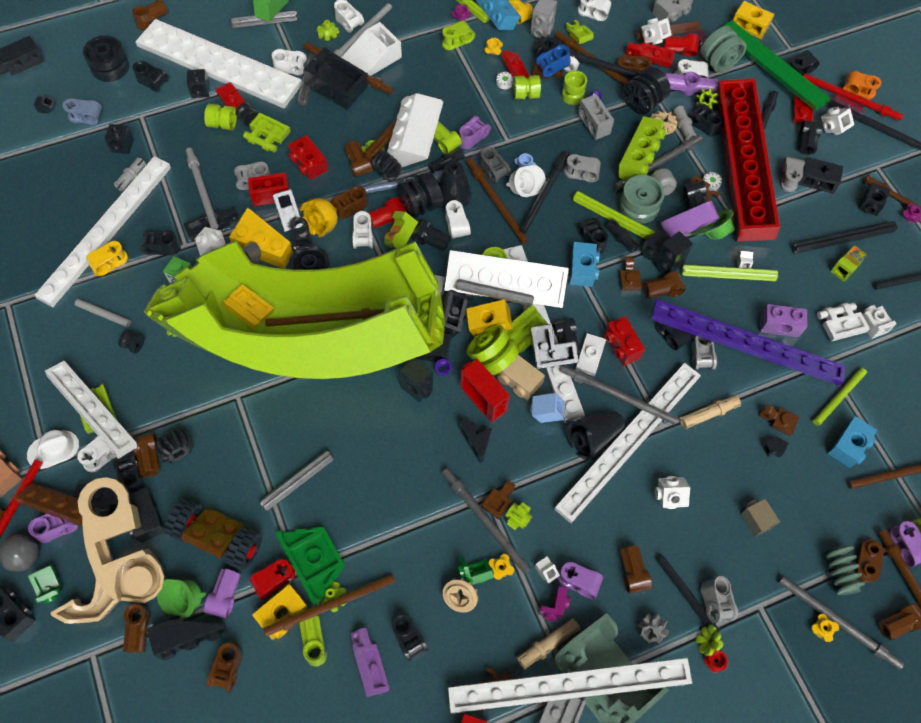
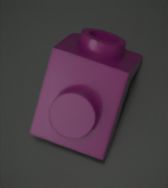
(561, 602)

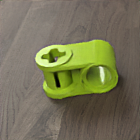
(458, 34)

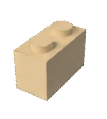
(522, 378)

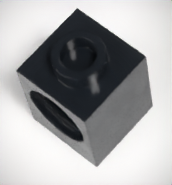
(198, 83)
(119, 139)
(874, 199)

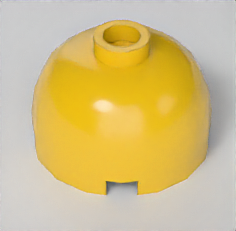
(320, 216)

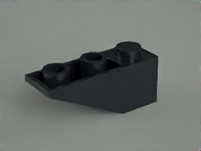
(179, 635)

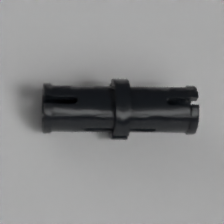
(437, 166)
(623, 235)

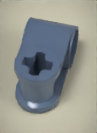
(84, 111)

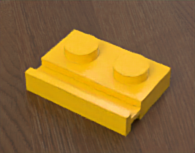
(248, 306)

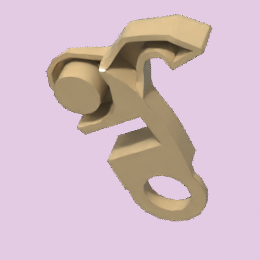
(128, 579)

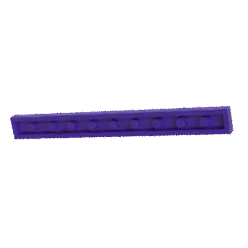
(748, 342)

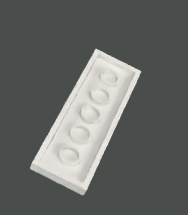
(540, 280)

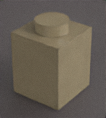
(759, 517)

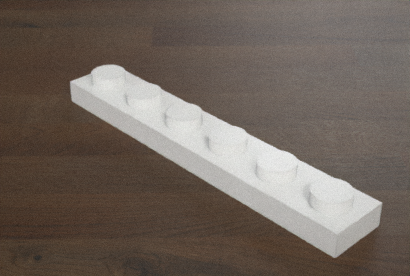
(91, 409)

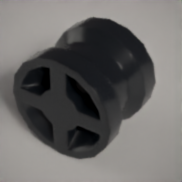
(246, 113)
(132, 341)

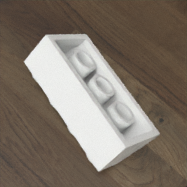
(414, 129)

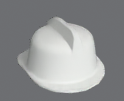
(527, 181)
(53, 448)

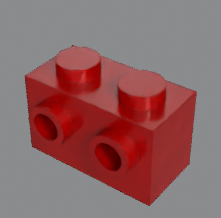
(307, 157)
(264, 187)
(624, 341)

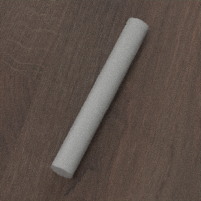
(102, 312)

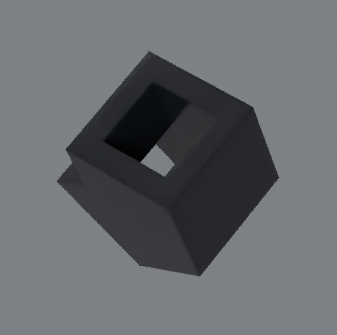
(44, 104)
(775, 446)

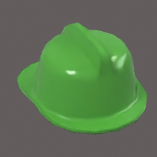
(719, 228)
(180, 597)

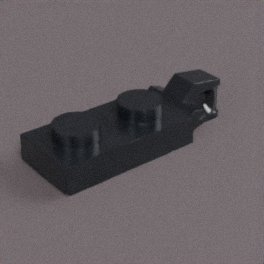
(223, 218)

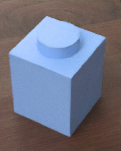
(547, 408)

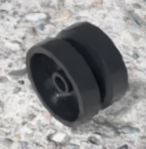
(106, 58)

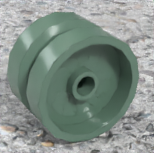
(723, 49)
(642, 198)

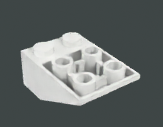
(374, 49)

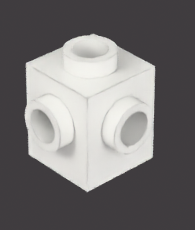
(656, 30)
(837, 120)
(209, 240)
(673, 492)

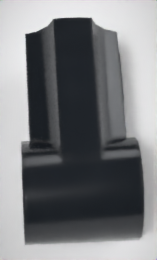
(810, 134)
(695, 193)
(426, 233)
(566, 331)

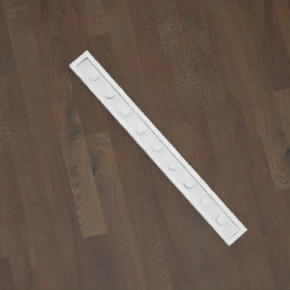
(102, 231)
(560, 383)
(625, 445)
(570, 685)

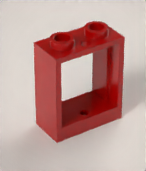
(484, 390)

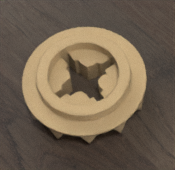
(671, 123)
(453, 598)

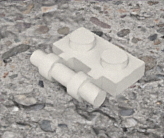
(845, 326)

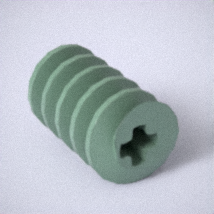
(844, 570)

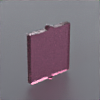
(848, 103)

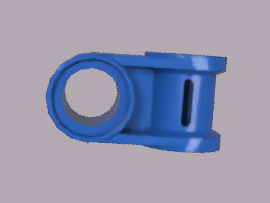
(554, 60)

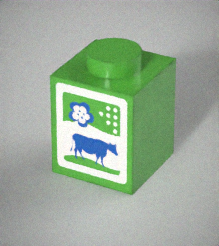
(174, 267)

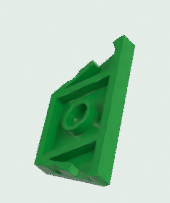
(312, 559)

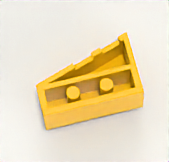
(273, 246)

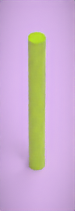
(819, 419)

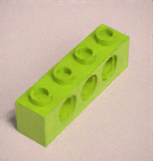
(642, 148)

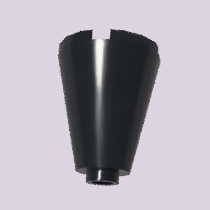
(454, 184)
(593, 432)

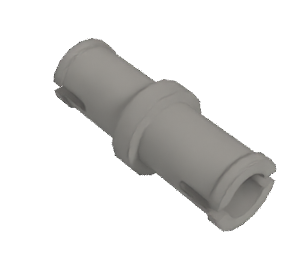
(684, 123)
(129, 174)

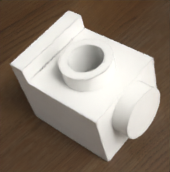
(878, 321)

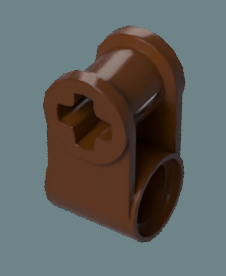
(349, 202)
(225, 668)

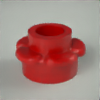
(722, 661)

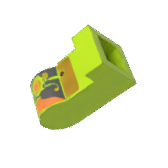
(401, 230)
(849, 263)

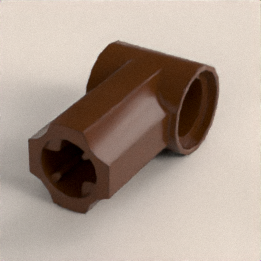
(145, 15)
(359, 163)
(669, 285)
(146, 455)
(635, 575)
(904, 621)
(135, 632)

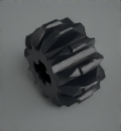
(545, 44)
(386, 165)
(174, 445)

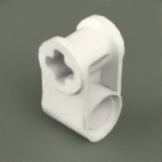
(595, 9)
(347, 15)
(287, 61)
(700, 68)
(456, 220)
(362, 232)
(98, 452)

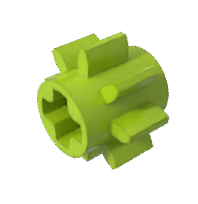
(712, 100)
(518, 516)

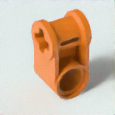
(861, 84)

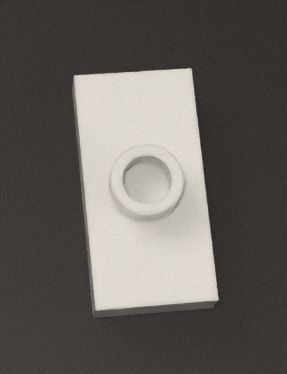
(590, 354)

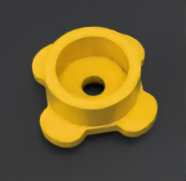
(493, 46)
(500, 573)
(818, 628)

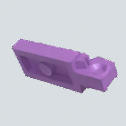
(369, 663)

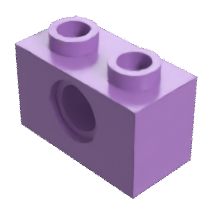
(783, 320)

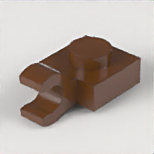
(630, 278)
(781, 419)
(497, 501)

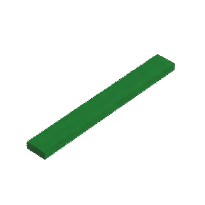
(780, 69)

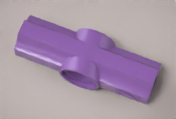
(691, 83)

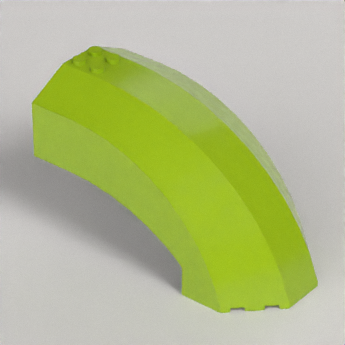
(319, 350)

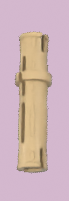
(713, 410)
(544, 646)

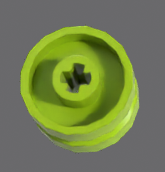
(493, 349)

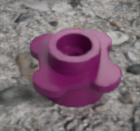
(461, 12)
(912, 213)

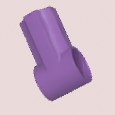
(221, 600)

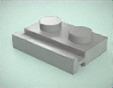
(563, 711)

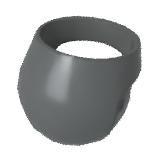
(19, 553)

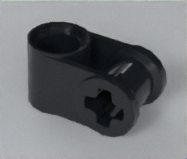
(804, 62)
(149, 75)
(706, 120)
(593, 233)
(303, 237)
(160, 243)
(674, 337)
(127, 471)
(409, 638)

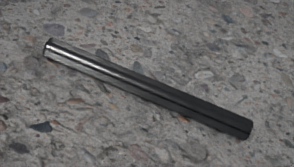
(844, 237)

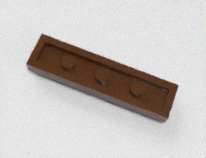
(51, 503)

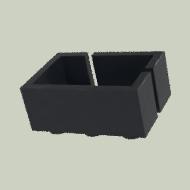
(335, 78)

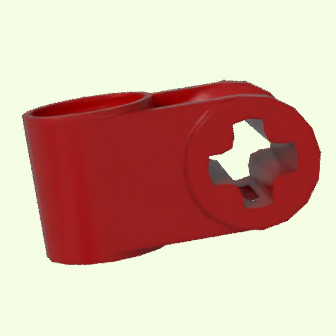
(270, 580)

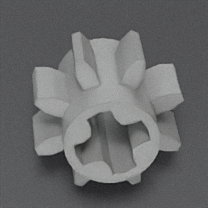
(653, 628)

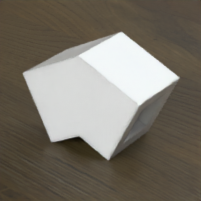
(744, 259)
(547, 570)

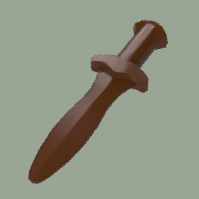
(868, 180)

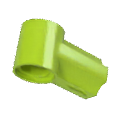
(446, 140)
(313, 639)

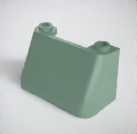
(597, 650)

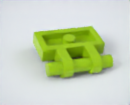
(270, 129)

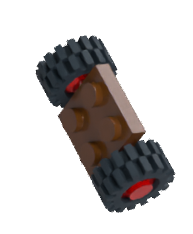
(213, 533)

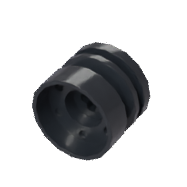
(646, 90)
(420, 194)

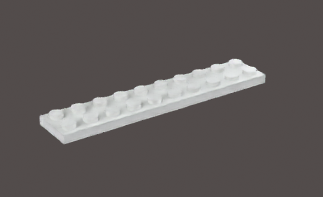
(219, 63)

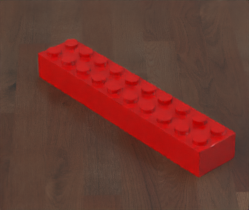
(747, 161)

